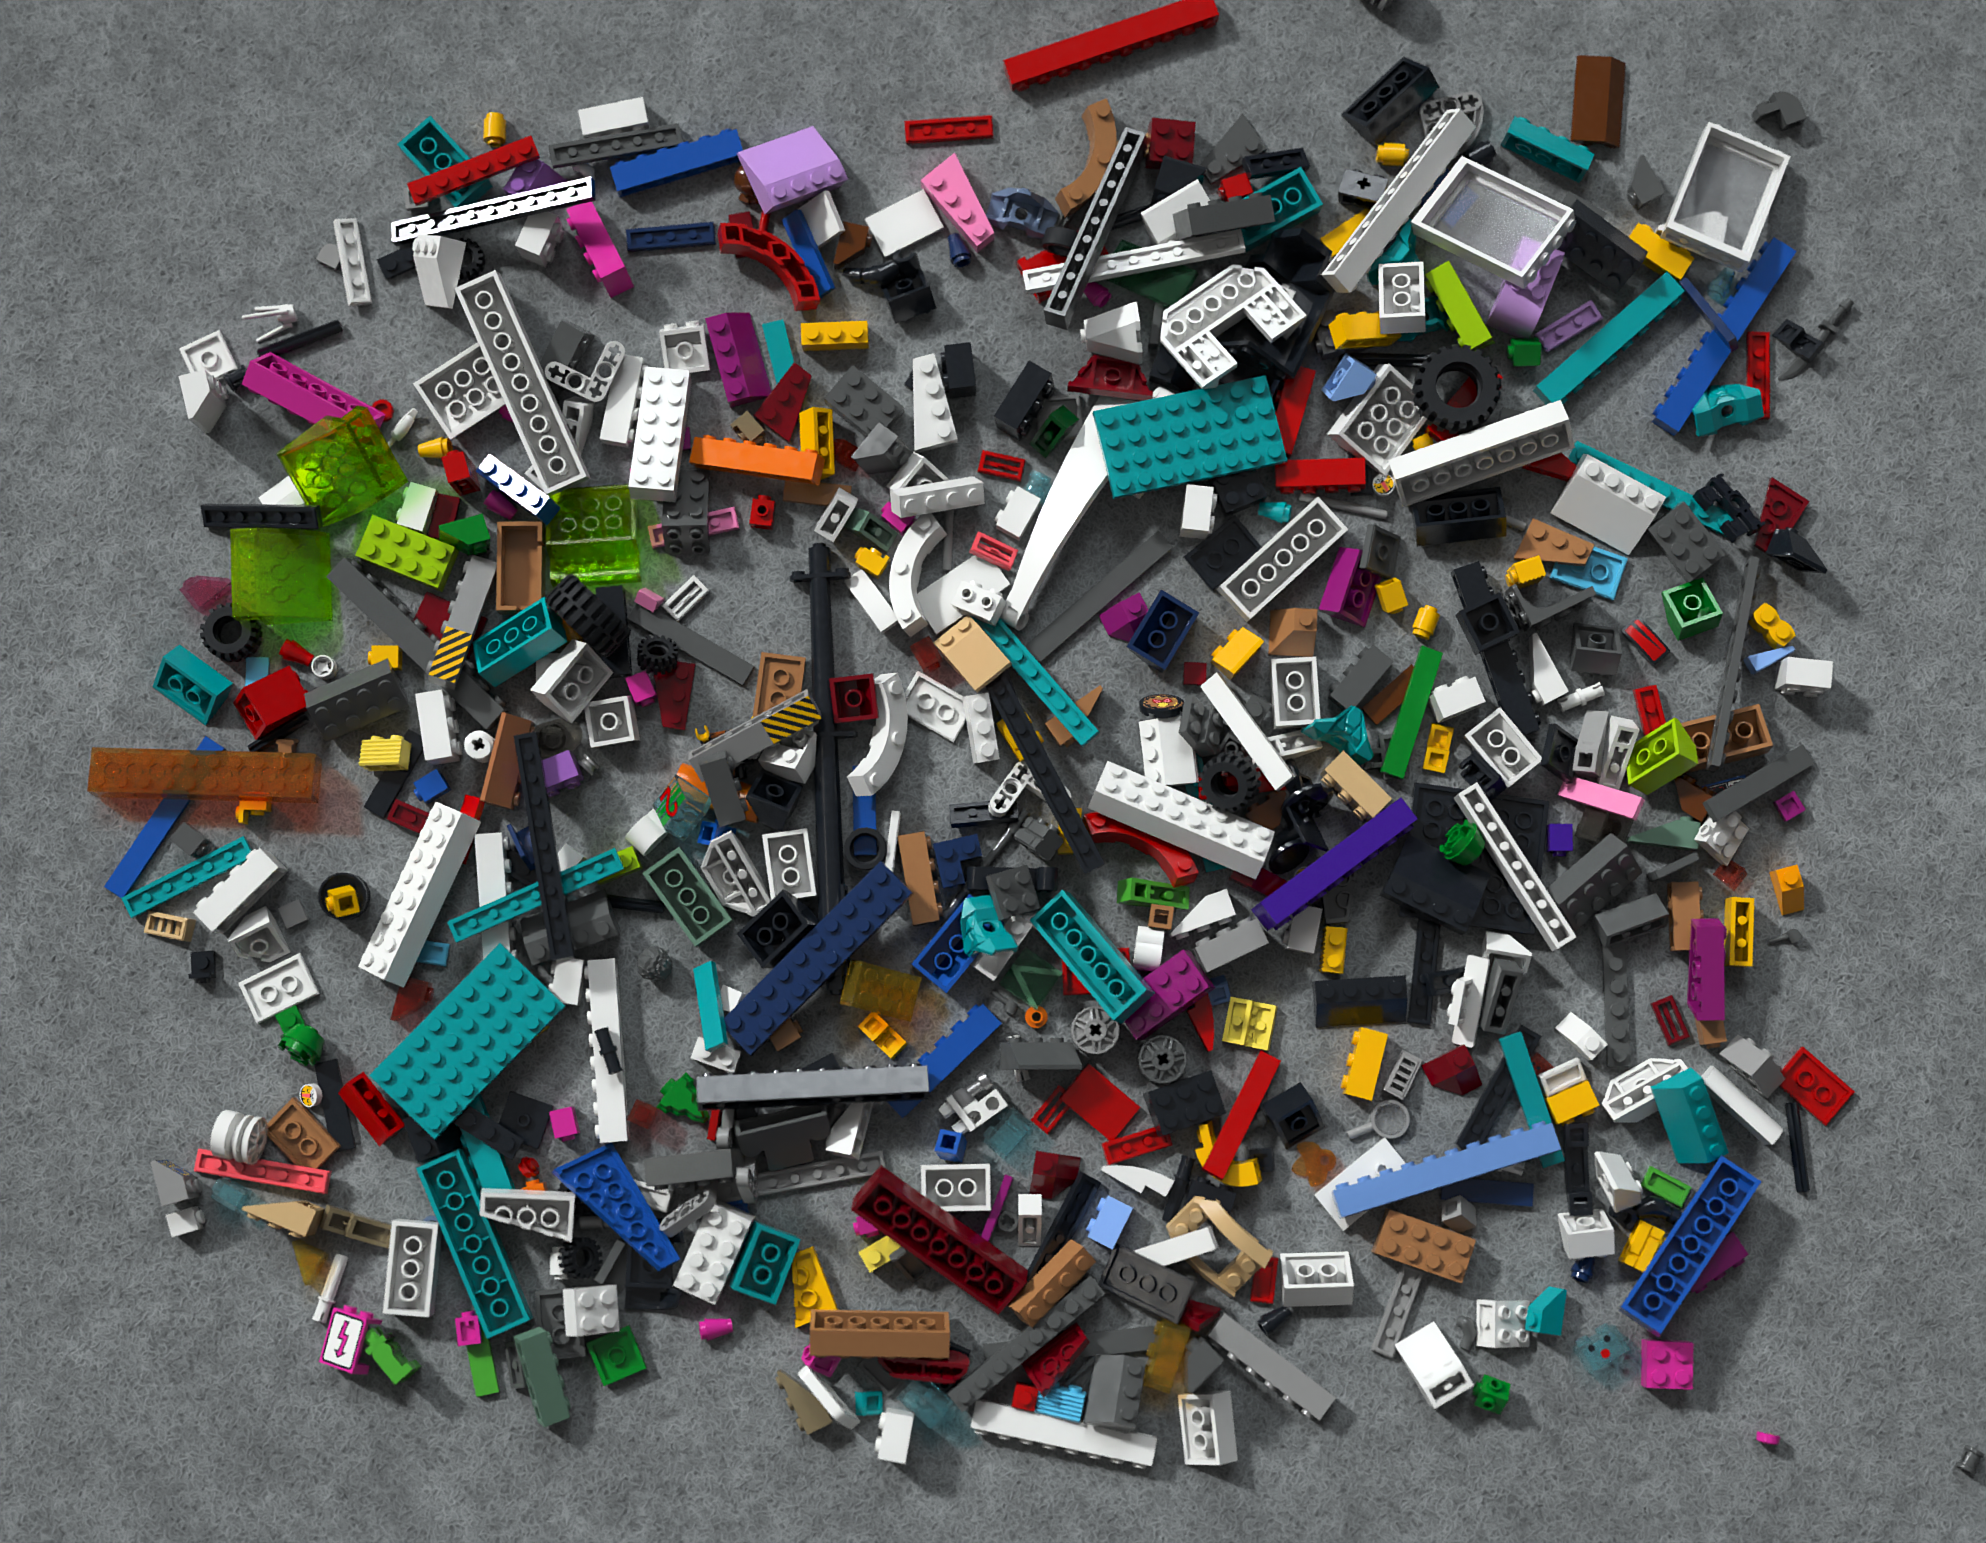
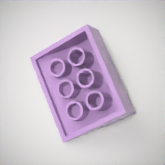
(791, 169)

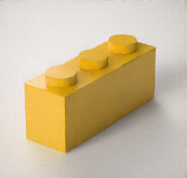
(1661, 254)
(1359, 331)
(834, 335)
(817, 434)
(1739, 927)
(1364, 1063)

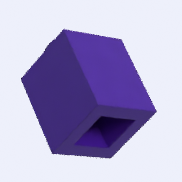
(1559, 839)

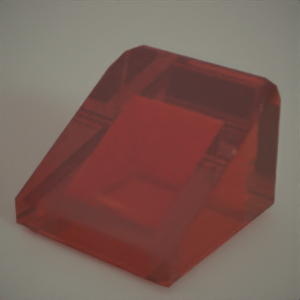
(1731, 874)

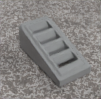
(1393, 1091)

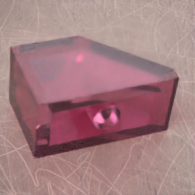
(205, 590)

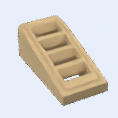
(183, 931)

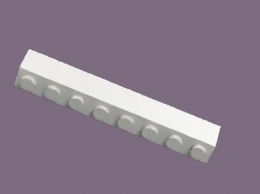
(1515, 867)
(606, 1012)
(1054, 1432)

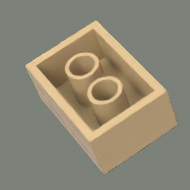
(1355, 787)

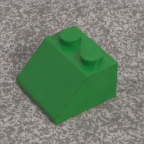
(467, 535)
(1691, 609)

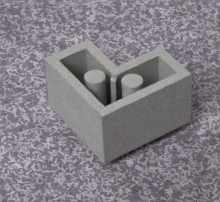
(1753, 1064)

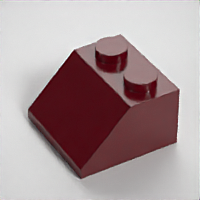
(854, 698)

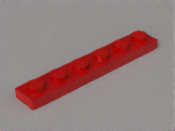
(473, 170)

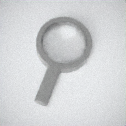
(1387, 1119)

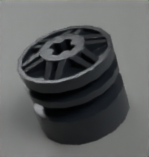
(343, 879)

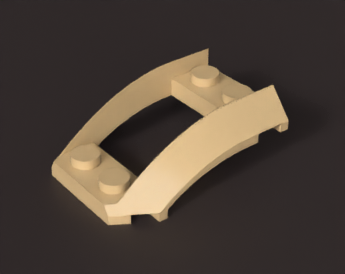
(1243, 1266)

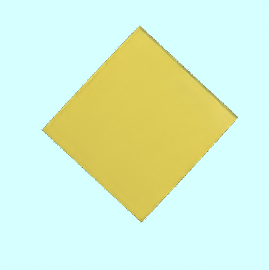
(1249, 1023)

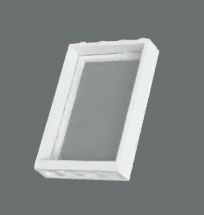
(1725, 197)
(1493, 222)

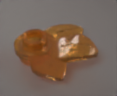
(1310, 1164)

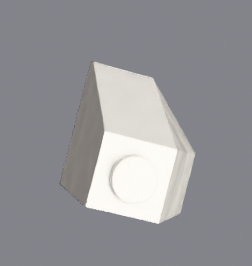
(1115, 334)

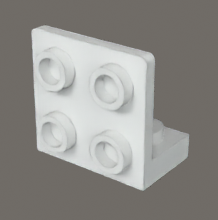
(1502, 1323)

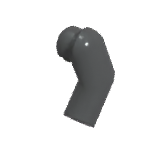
(1469, 1331)

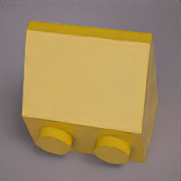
(1236, 652)

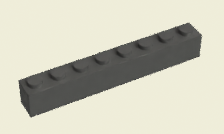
(1025, 1344)

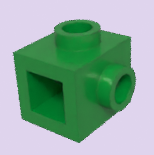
(1491, 1394)

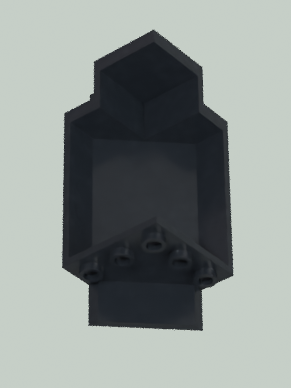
(1294, 260)

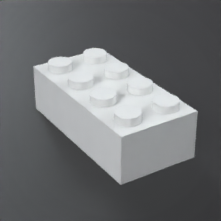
(240, 890)
(714, 1251)
(412, 1268)

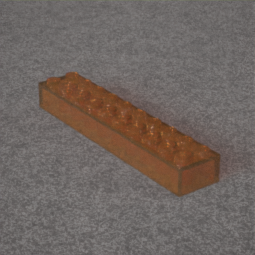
(204, 775)

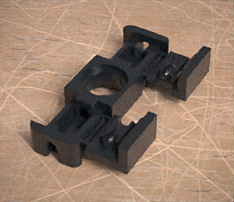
(1742, 517)

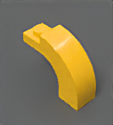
(1239, 1172)

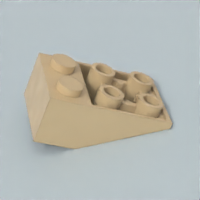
(297, 1216)

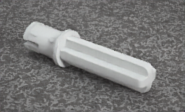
(330, 1288)

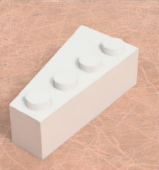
(531, 1209)

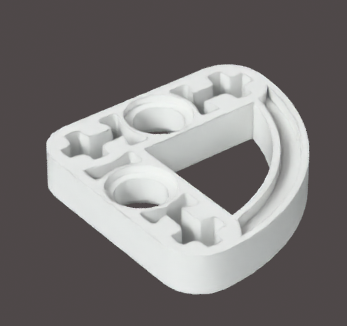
(829, 1398)

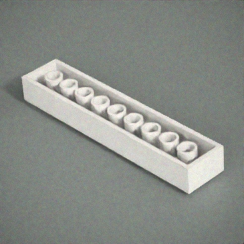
(522, 383)

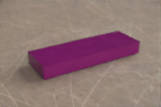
(997, 1206)

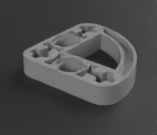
(1430, 122)

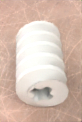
(473, 743)

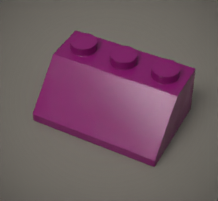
(1349, 589)

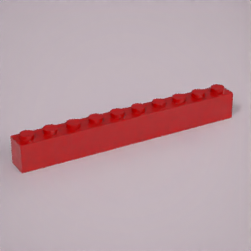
(1109, 41)

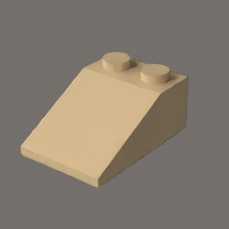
(972, 653)

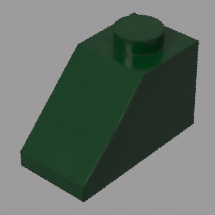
(1054, 431)

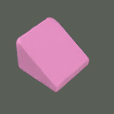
(648, 599)

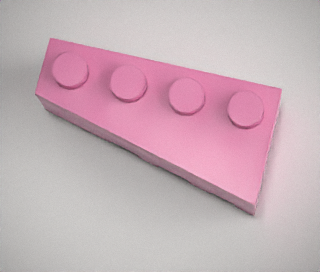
(956, 199)

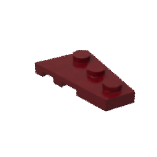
(785, 402)
(674, 695)

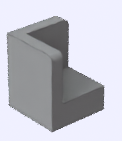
(1458, 1214)

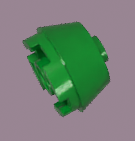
(1463, 843)
(302, 1044)

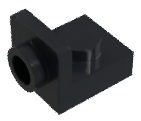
(202, 966)

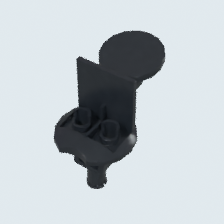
(1298, 811)

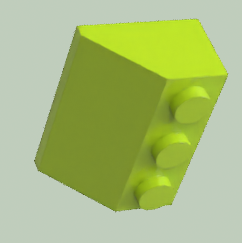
(1661, 757)

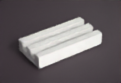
(693, 603)

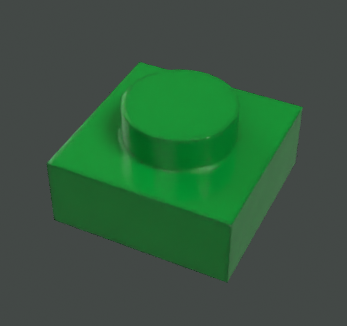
(289, 1018)

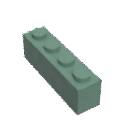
(542, 1376)

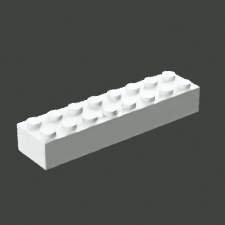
(1482, 453)
(1181, 820)
(419, 894)

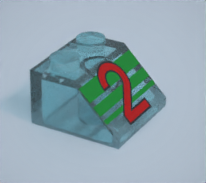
(681, 807)

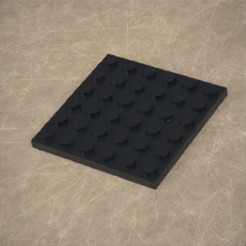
(1526, 823)

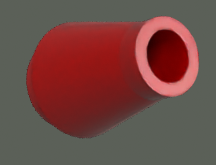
(295, 653)

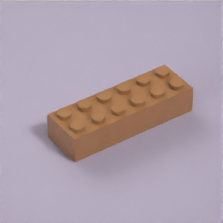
(879, 1334)

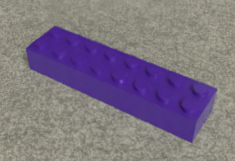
(1339, 861)

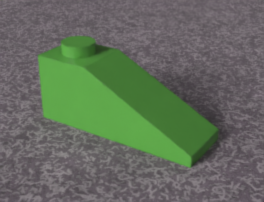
(1146, 892)

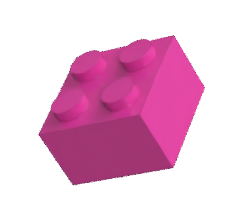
(1667, 1364)

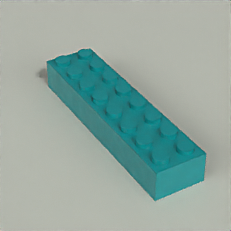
(474, 1243)

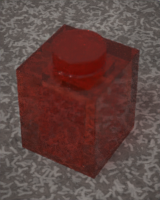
(926, 654)
(643, 1114)

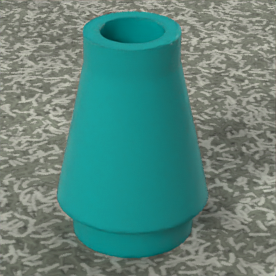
(1276, 511)

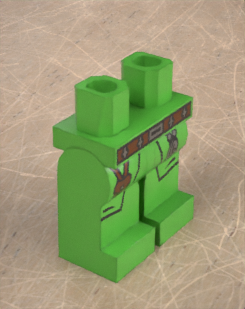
(389, 1355)

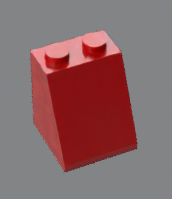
(271, 701)

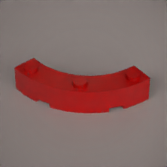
(775, 255)
(1171, 858)

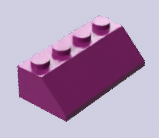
(738, 357)

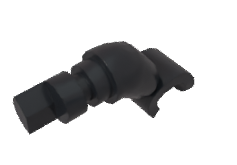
(884, 273)
(1649, 1207)

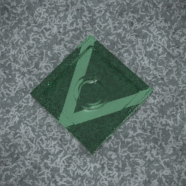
(1030, 978)

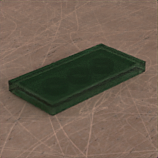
(1160, 285)

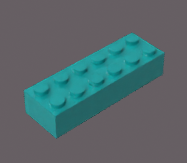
(1092, 956)

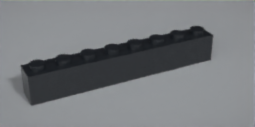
(1499, 660)

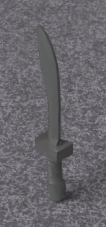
(1799, 364)

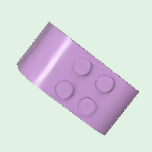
(1519, 309)

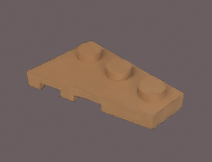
(1553, 545)

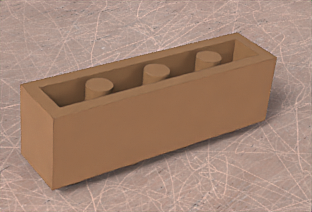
(919, 879)
(1051, 1283)

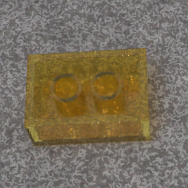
(880, 990)

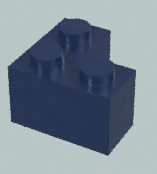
(951, 854)

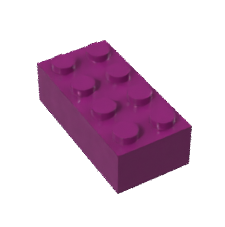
(1176, 987)

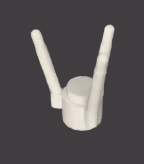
(285, 314)

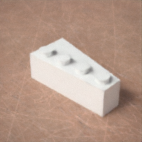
(931, 410)

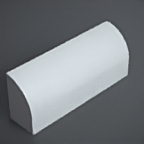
(1741, 1107)

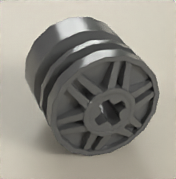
(1149, 1064)

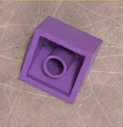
(531, 177)

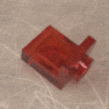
(842, 454)

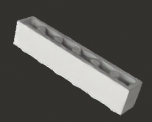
(493, 885)

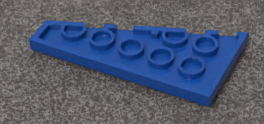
(613, 1195)

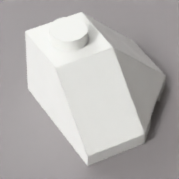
(259, 937)
(1504, 947)

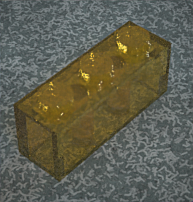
(1165, 1354)

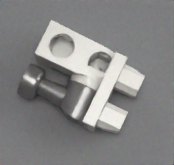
(969, 1109)

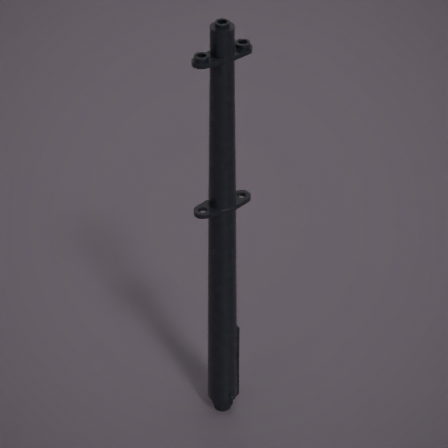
(826, 770)

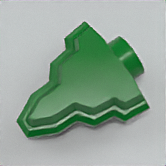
(681, 1099)

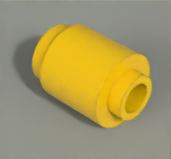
(494, 129)
(1392, 154)
(1425, 622)

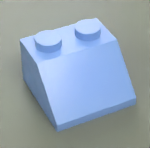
(1349, 379)

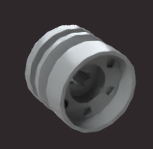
(1081, 1032)

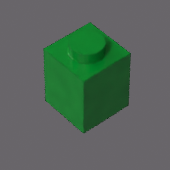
(1524, 352)

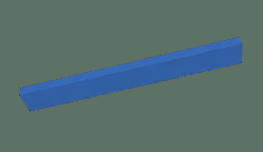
(151, 837)

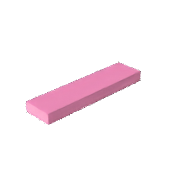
(718, 522)
(1602, 798)

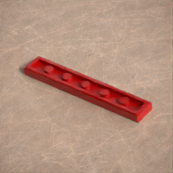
(1241, 1115)

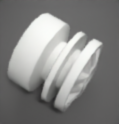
(239, 1137)

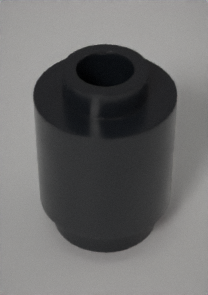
(1481, 153)

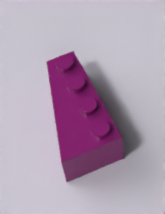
(1706, 969)

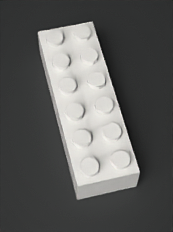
(660, 434)
(1282, 559)

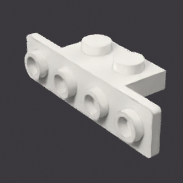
(1467, 1000)

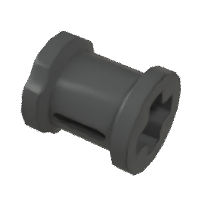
(1970, 1459)

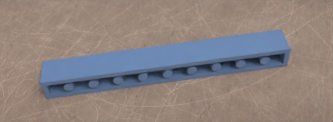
(1446, 1170)

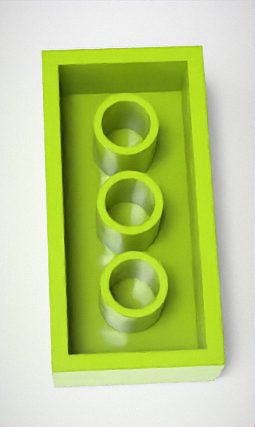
(407, 553)

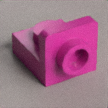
(468, 1329)
(821, 1365)

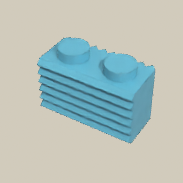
(1062, 1403)

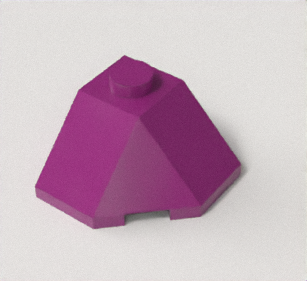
(1124, 617)

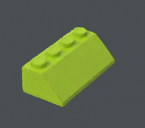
(1459, 307)

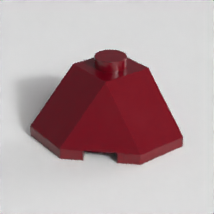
(1453, 1071)
(1053, 1173)

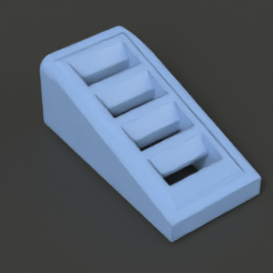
(1762, 660)

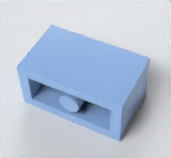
(1109, 1221)

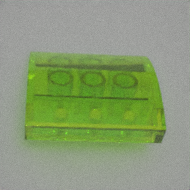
(342, 465)
(595, 536)
(280, 575)

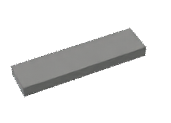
(1397, 1310)

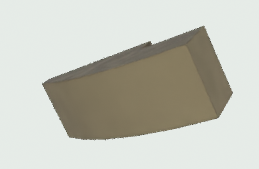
(356, 1226)

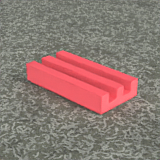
(991, 554)

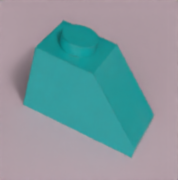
(1547, 1312)

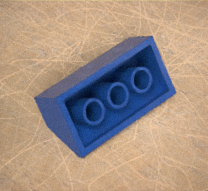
(944, 956)

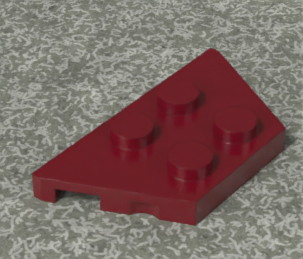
(1111, 378)

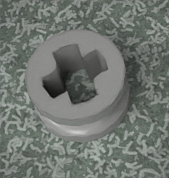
(588, 764)

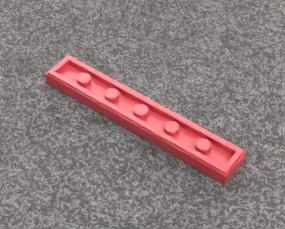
(265, 1172)

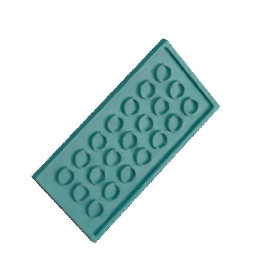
(1189, 437)
(467, 1041)

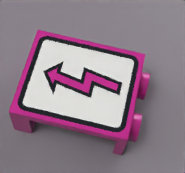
(346, 1339)

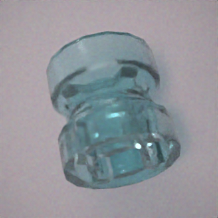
(1037, 483)

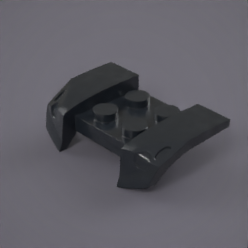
(646, 1286)

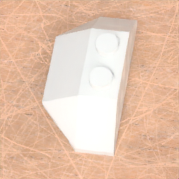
(734, 875)
(1630, 1093)

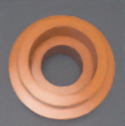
(1036, 1024)

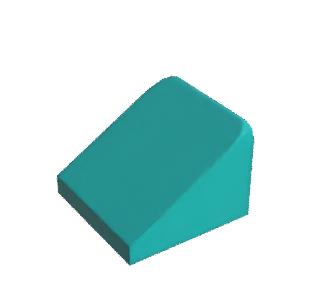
(868, 1403)

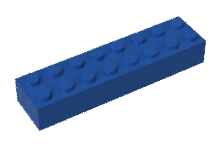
(1689, 1246)

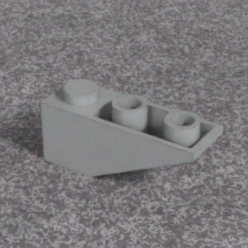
(1591, 744)

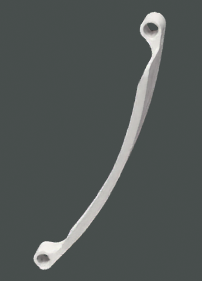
(1070, 496)

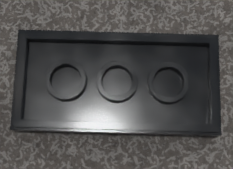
(1147, 1283)

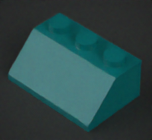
(191, 684)

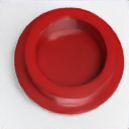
(529, 1167)

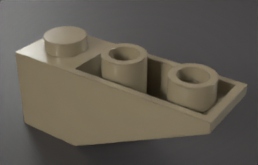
(807, 1406)

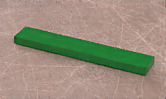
(1411, 712)

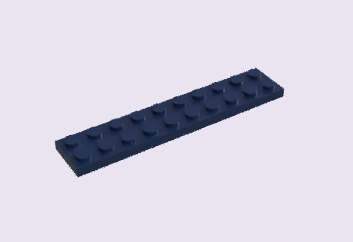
(816, 958)

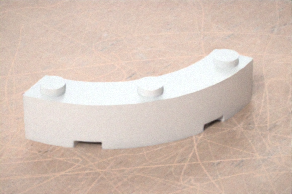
(906, 571)
(886, 740)

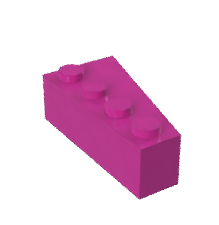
(599, 248)

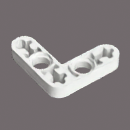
(587, 382)
(1026, 781)

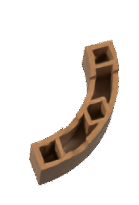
(1102, 138)

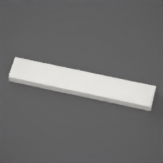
(1247, 731)

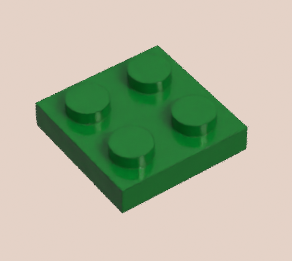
(616, 1355)

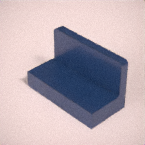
(523, 844)

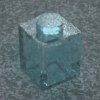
(230, 1193)

